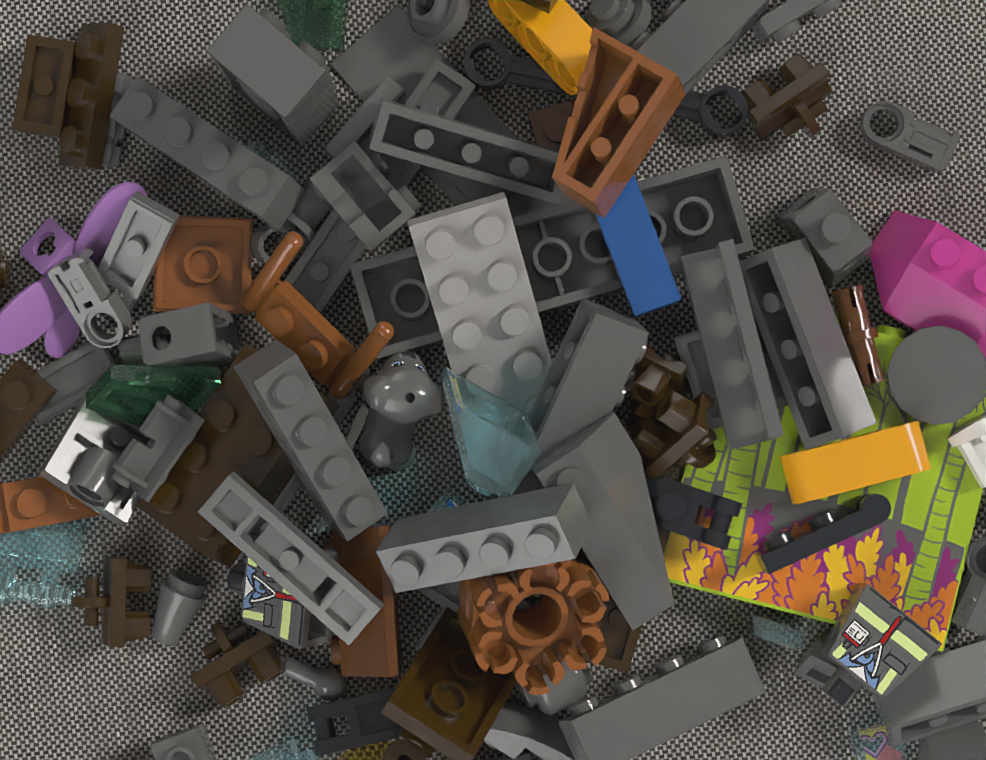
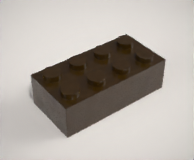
(227, 442)

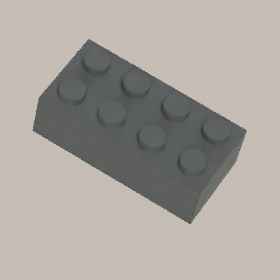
(274, 74)

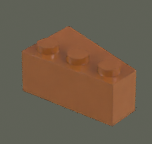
(614, 122)

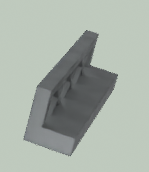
(731, 346)

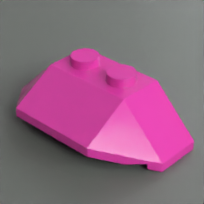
(930, 276)

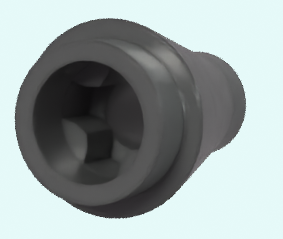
(177, 605)

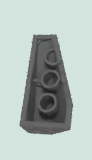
(623, 532)

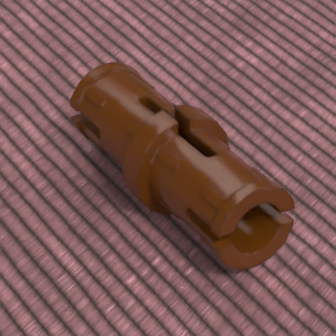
(858, 333)

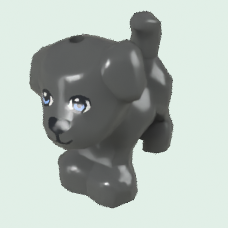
(397, 400)

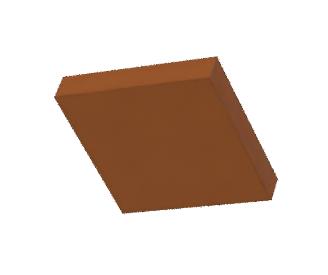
(205, 263)

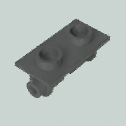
(171, 430)

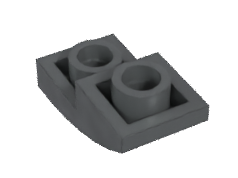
(528, 728)

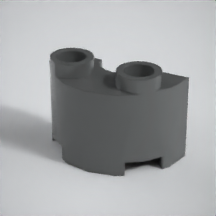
(363, 196)

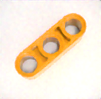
(553, 40)
(855, 462)

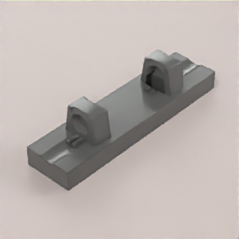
(290, 558)

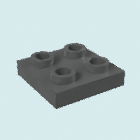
(85, 460)

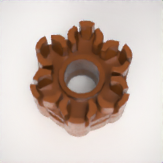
(543, 635)

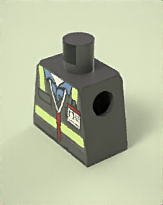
(274, 609)
(873, 646)

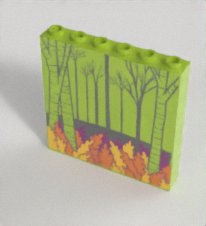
(908, 558)

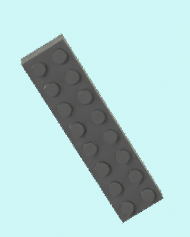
(565, 252)

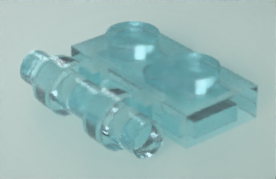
(45, 548)

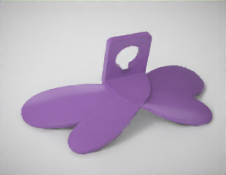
(39, 306)

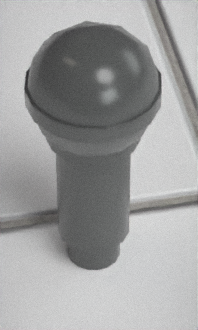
(326, 682)

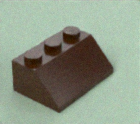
(378, 646)

